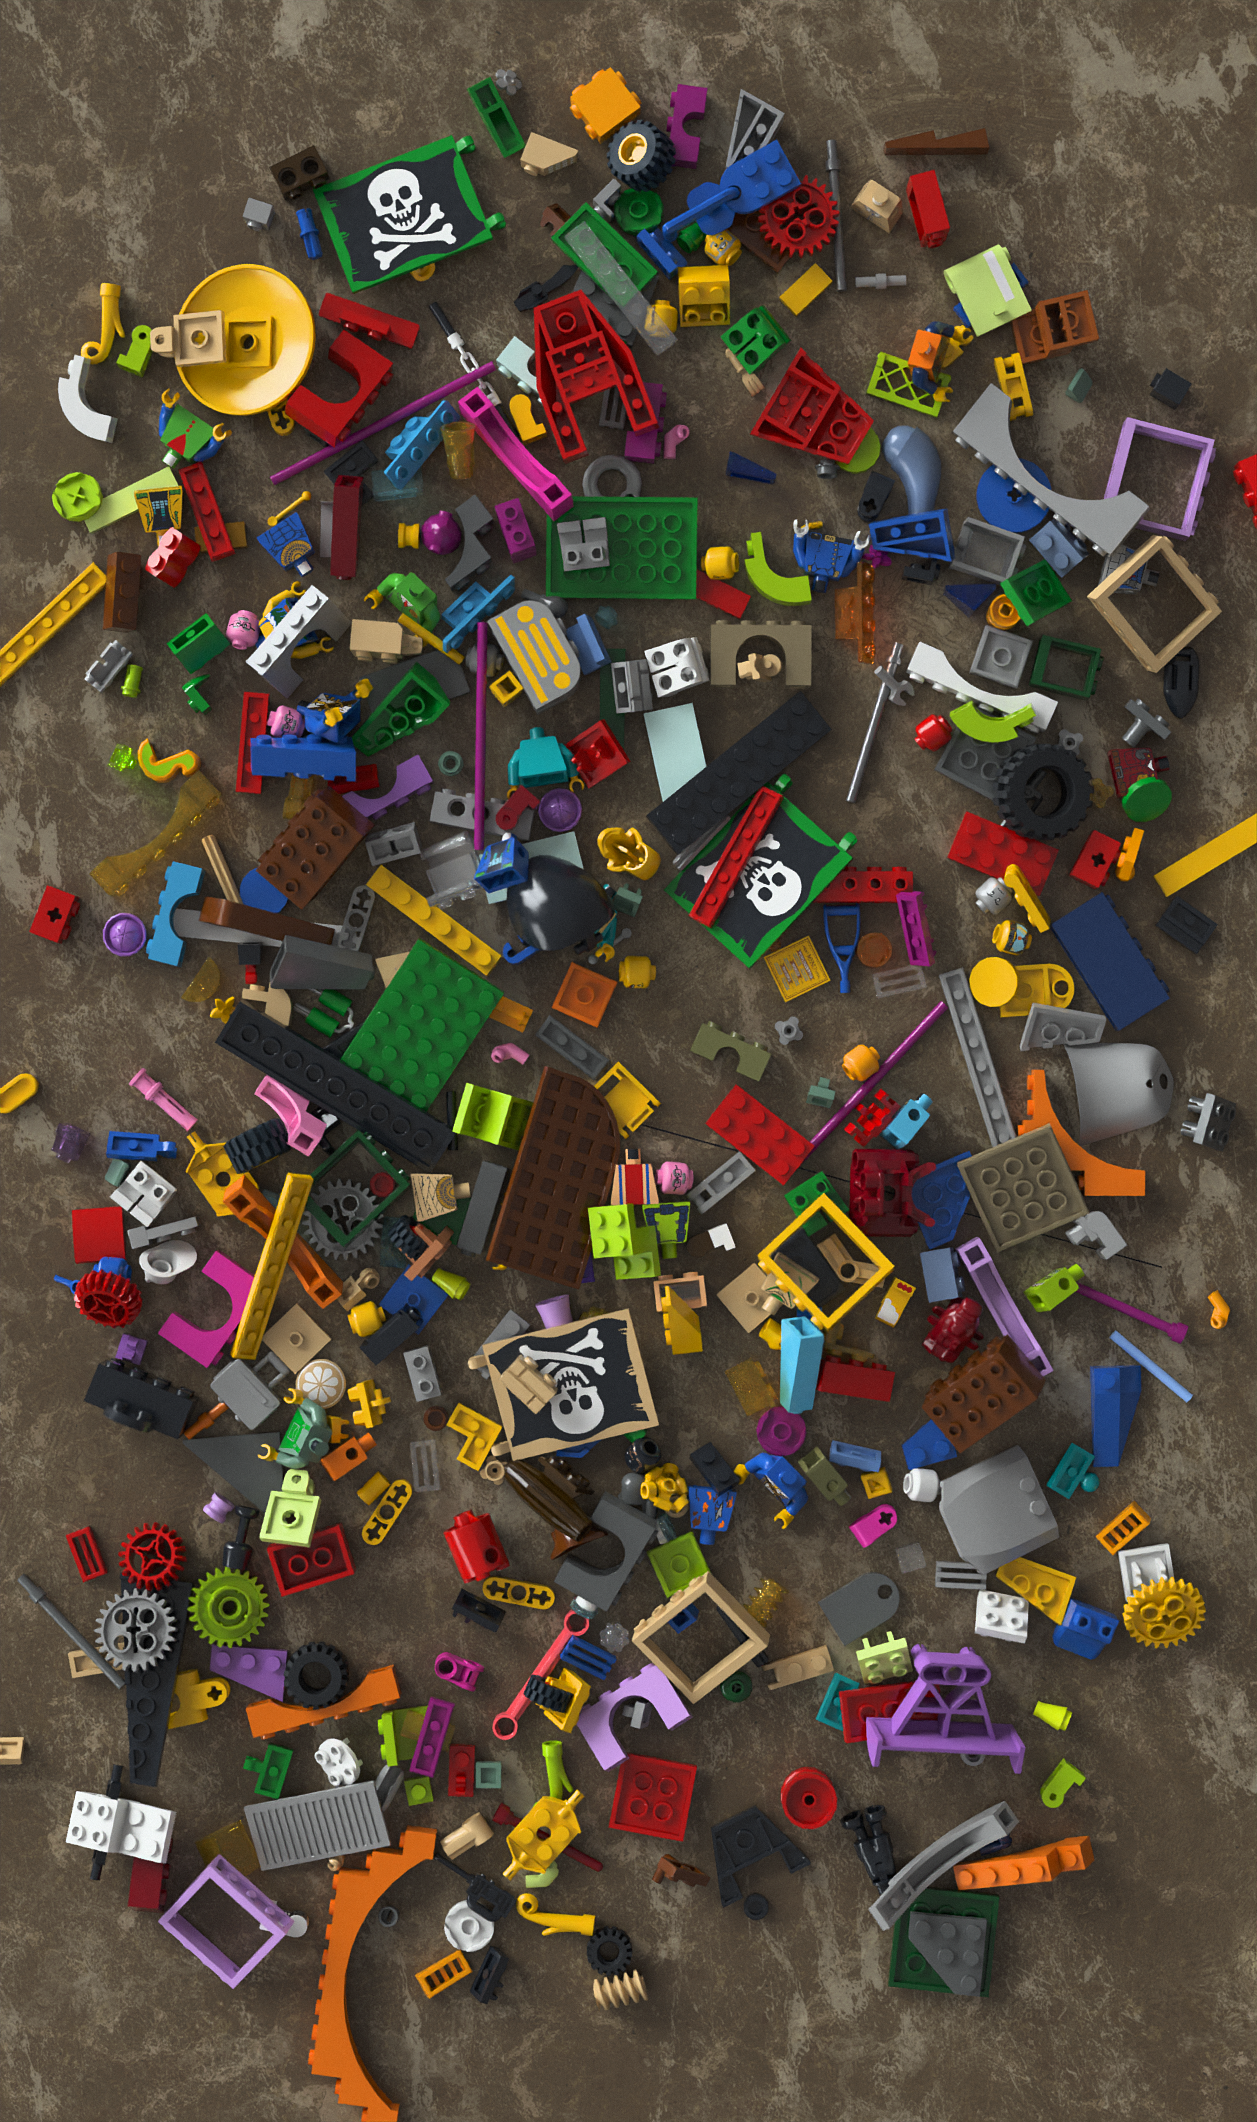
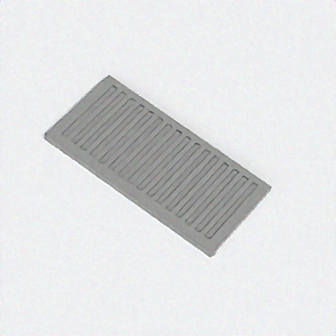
(317, 1825)

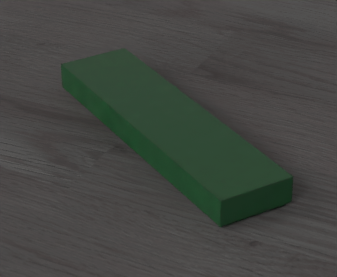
(607, 697)

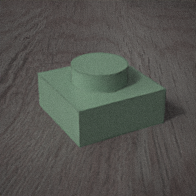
(488, 1774)

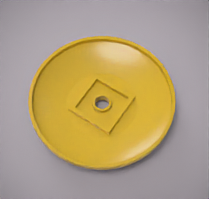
(278, 318)

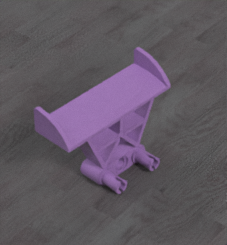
(942, 1734)

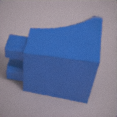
(1085, 1629)

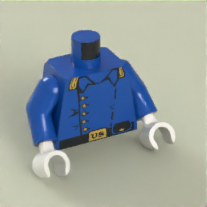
(826, 555)

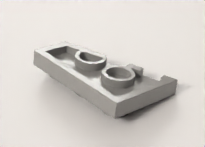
(1058, 1025)

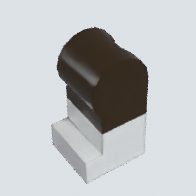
(700, 1243)

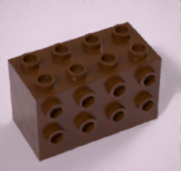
(313, 846)
(983, 1392)

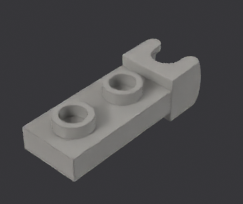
(143, 1235)

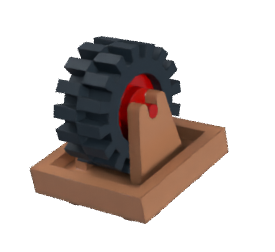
(419, 1244)

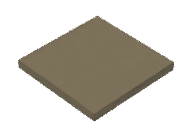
(1023, 1188)

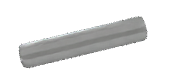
(692, 850)

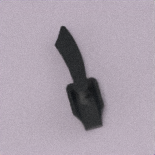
(536, 293)

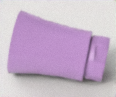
(555, 1311)

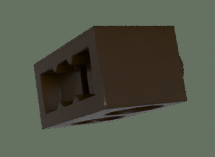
(296, 167)

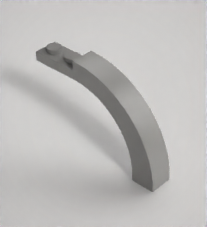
(938, 1858)

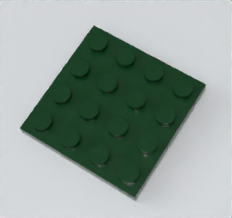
(907, 1964)

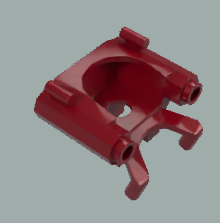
(869, 1175)

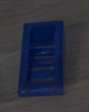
(746, 469)

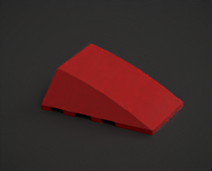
(813, 414)

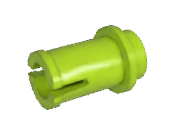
(132, 681)

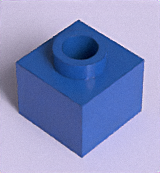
(684, 1618)

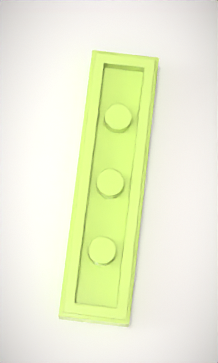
(123, 503)

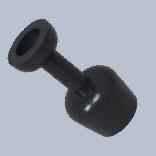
(238, 1553)

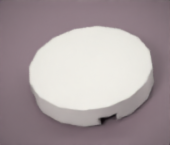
(467, 1929)

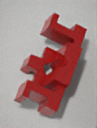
(877, 1122)

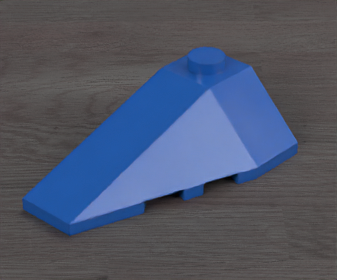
(1113, 1405)

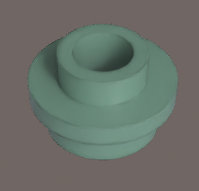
(448, 756)

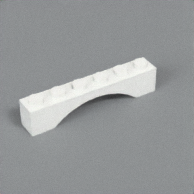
(932, 666)

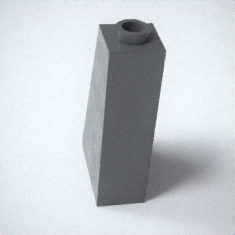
(319, 966)
(482, 1208)

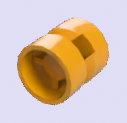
(1002, 613)

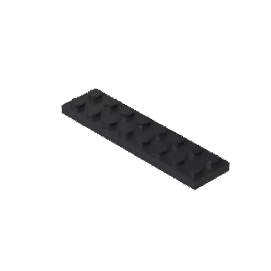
(738, 772)

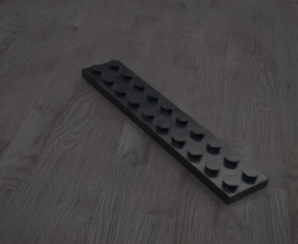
(335, 1086)

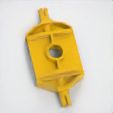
(204, 1168)
(537, 1854)

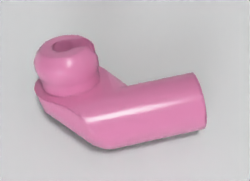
(672, 439)

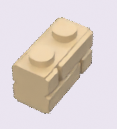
(529, 1383)

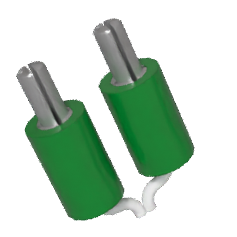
(322, 1021)

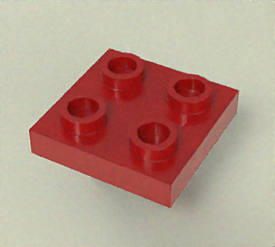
(597, 753)

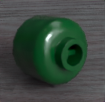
(737, 1695)

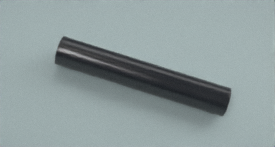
(451, 1117)

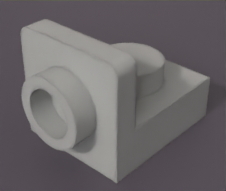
(608, 195)

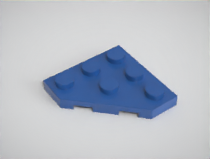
(942, 1197)

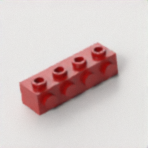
(867, 886)

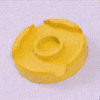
(994, 982)

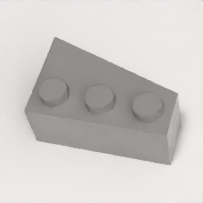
(753, 127)

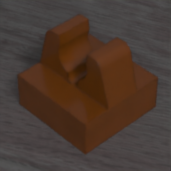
(555, 215)

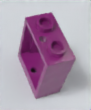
(515, 530)

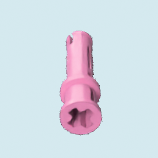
(154, 1092)

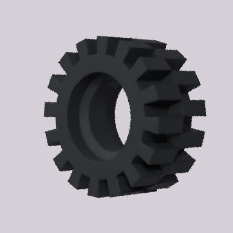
(609, 1966)

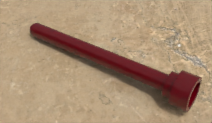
(505, 1816)

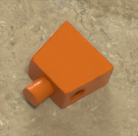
(338, 1464)

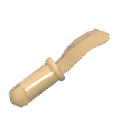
(751, 381)

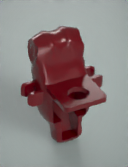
(953, 1329)

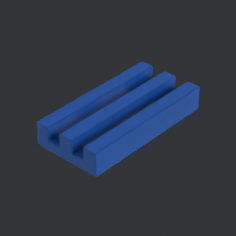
(606, 1667)

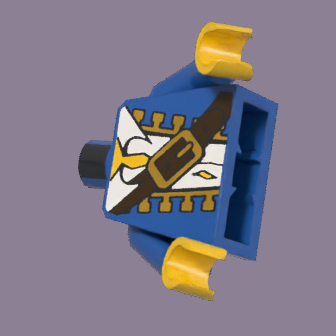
(333, 714)
(780, 1480)

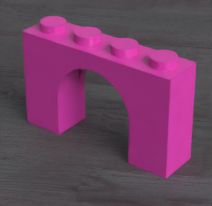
(204, 1344)

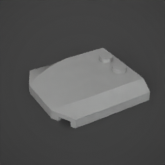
(997, 1511)

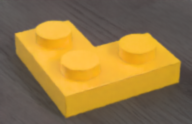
(480, 1433)

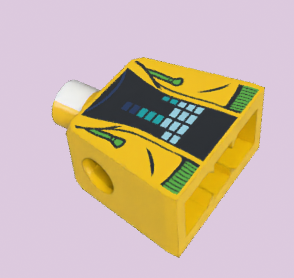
(160, 509)

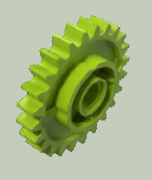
(210, 1601)

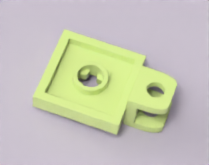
(297, 1500)

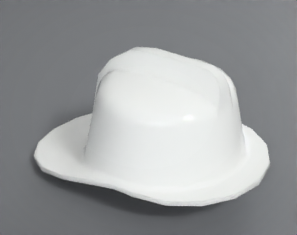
(167, 1260)

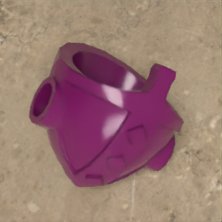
(441, 533)

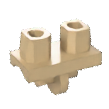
(760, 667)

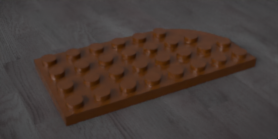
(557, 1175)

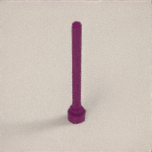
(1175, 1330)

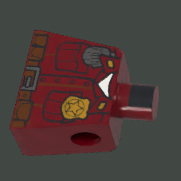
(1132, 765)

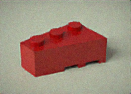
(855, 1378)

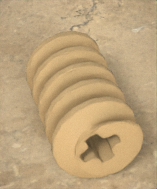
(619, 1990)

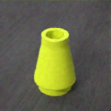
(452, 1284)
(1054, 1715)

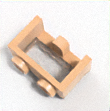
(689, 1289)

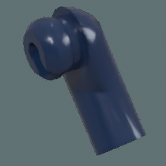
(996, 1845)

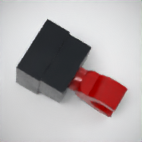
(250, 955)

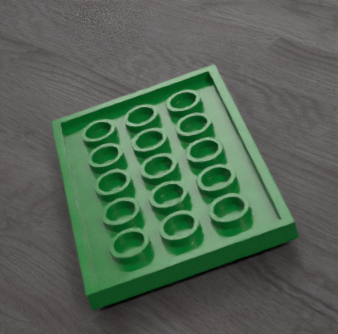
(649, 549)
(422, 1025)

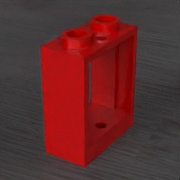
(928, 209)

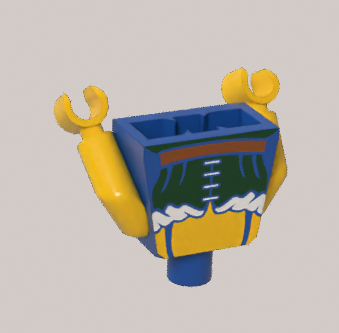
(273, 614)

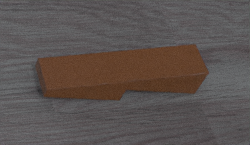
(926, 144)

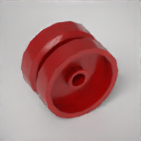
(799, 1809)

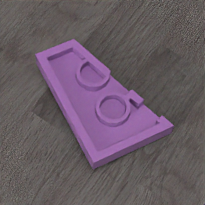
(252, 1666)

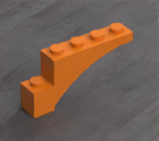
(1027, 1866)

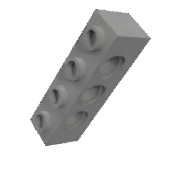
(442, 814)

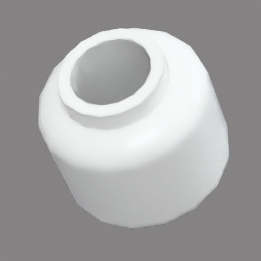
(922, 1485)

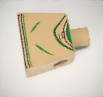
(796, 1273)

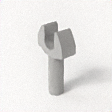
(896, 687)

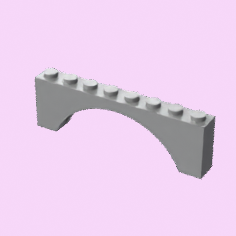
(1102, 521)

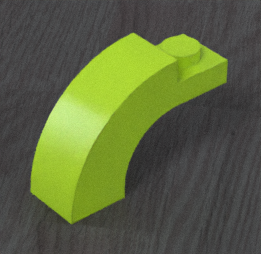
(991, 729)

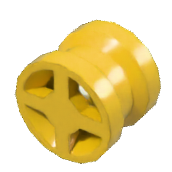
(409, 535)

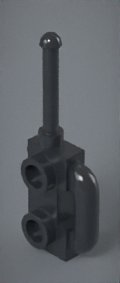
(483, 1888)

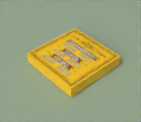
(796, 968)

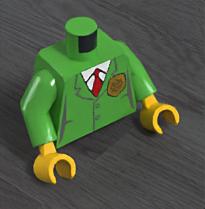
(409, 597)

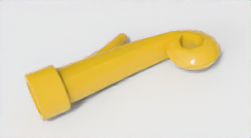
(110, 321)
(556, 1922)

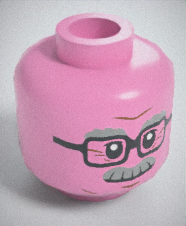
(243, 629)
(286, 721)
(674, 1178)

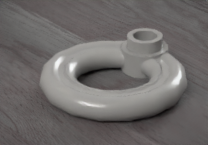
(613, 462)

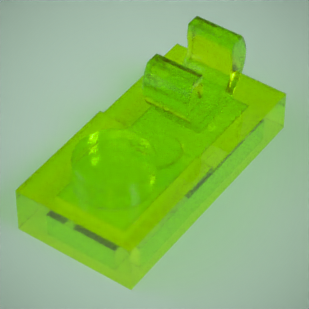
(122, 758)

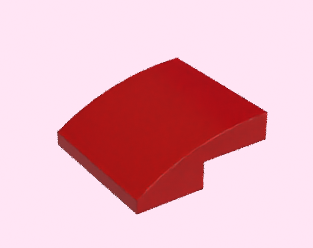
(98, 1234)

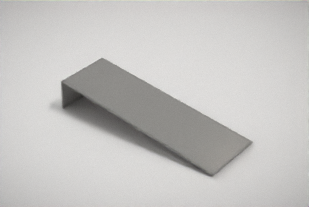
(326, 528)

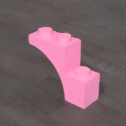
(302, 1128)

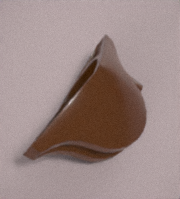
(565, 1544)

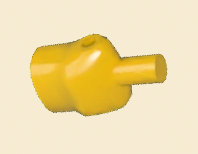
(771, 1334)

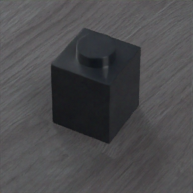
(1169, 388)

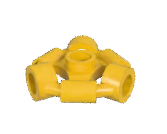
(663, 1480)

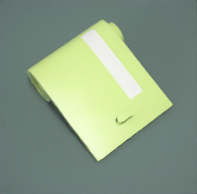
(988, 289)

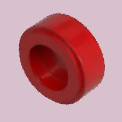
(382, 1184)

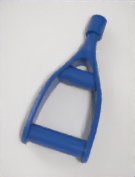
(845, 949)

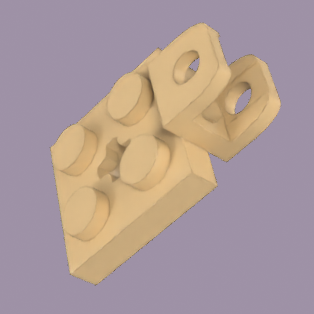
(180, 339)

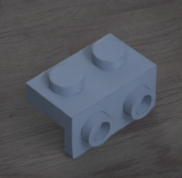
(1059, 547)

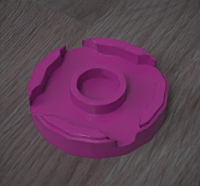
(781, 1431)

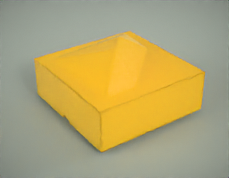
(876, 1483)

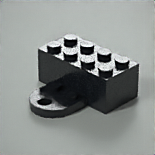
(140, 1400)

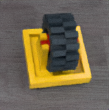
(559, 1697)

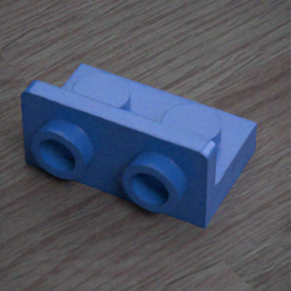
(661, 252)

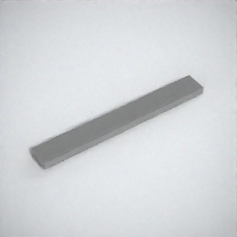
(977, 1056)

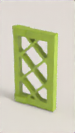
(891, 396)

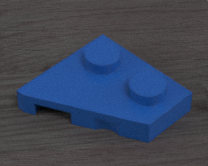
(927, 1447)

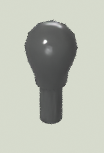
(556, 604)

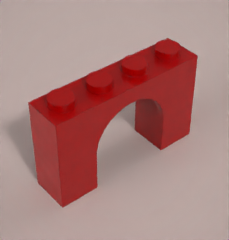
(333, 420)

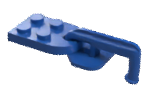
(759, 177)

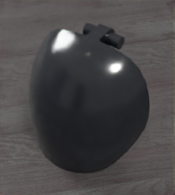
(559, 906)

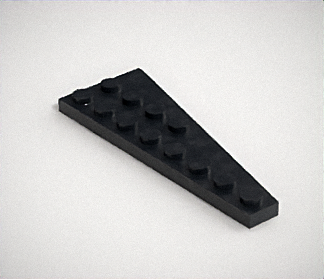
(152, 1691)

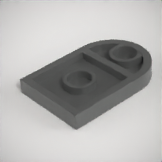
(858, 1607)

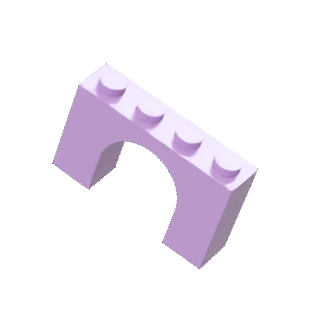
(597, 1720)

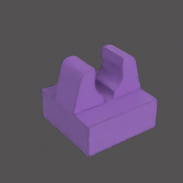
(131, 1349)

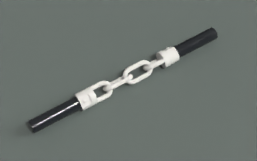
(457, 343)

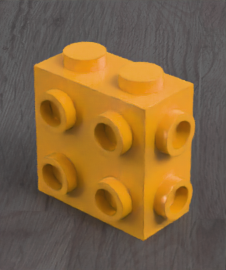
(605, 104)

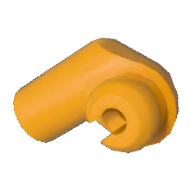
(1220, 1312)

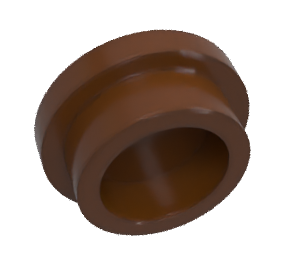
(435, 1418)

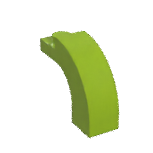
(770, 585)

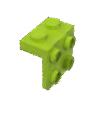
(397, 1746)

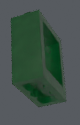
(1041, 656)

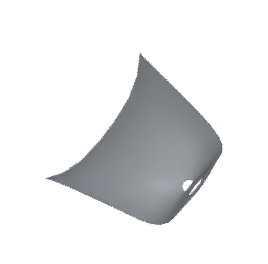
(1114, 1088)

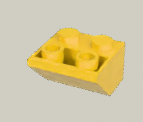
(704, 295)

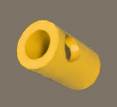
(373, 1488)

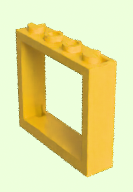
(854, 1234)

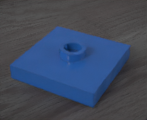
(419, 1293)

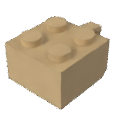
(382, 641)

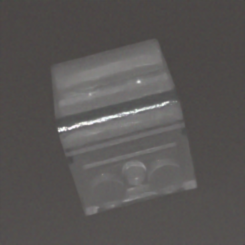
(452, 870)

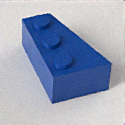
(915, 534)

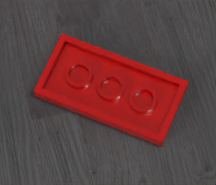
(993, 848)
(760, 1135)
(875, 1702)

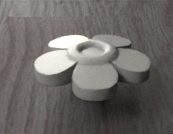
(507, 81)

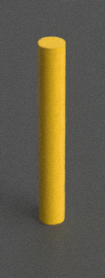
(429, 637)

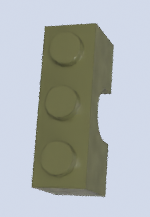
(751, 1058)

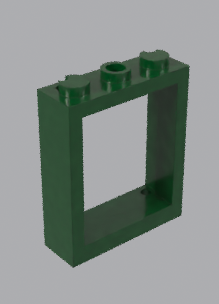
(385, 1162)

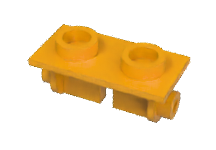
(511, 1014)

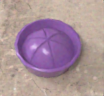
(560, 810)
(124, 934)

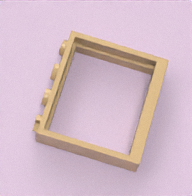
(1100, 600)
(695, 1690)

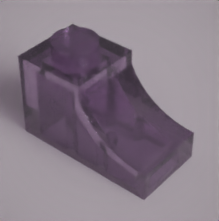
(69, 1142)

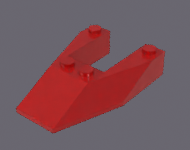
(578, 359)

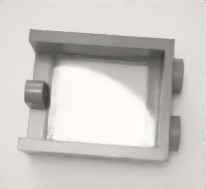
(987, 551)

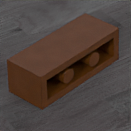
(122, 592)

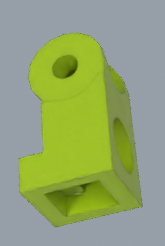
(139, 352)
(1059, 1782)

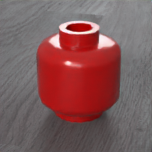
(933, 732)

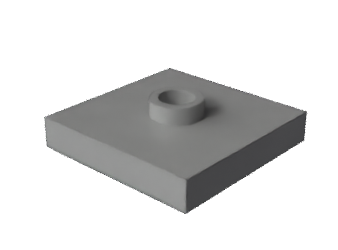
(1001, 656)

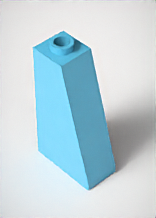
(799, 1363)

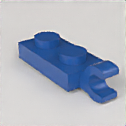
(138, 1146)

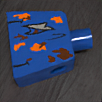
(710, 1511)

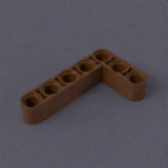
(261, 922)

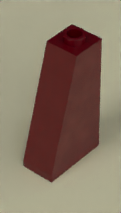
(346, 526)

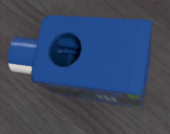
(503, 864)

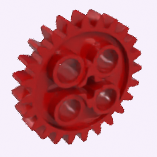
(812, 234)

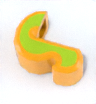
(167, 768)

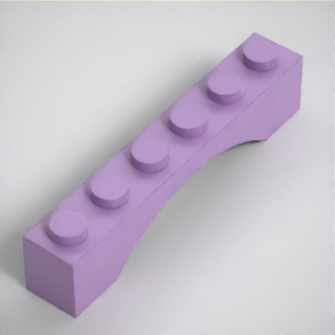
(999, 1302)

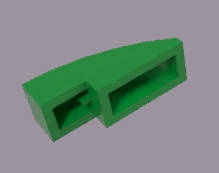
(496, 117)

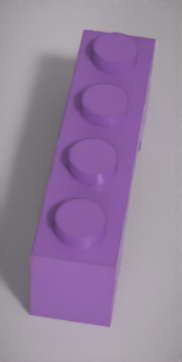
(411, 779)

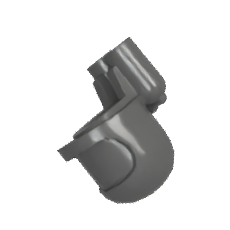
(631, 1493)

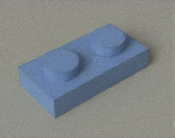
(855, 1456)

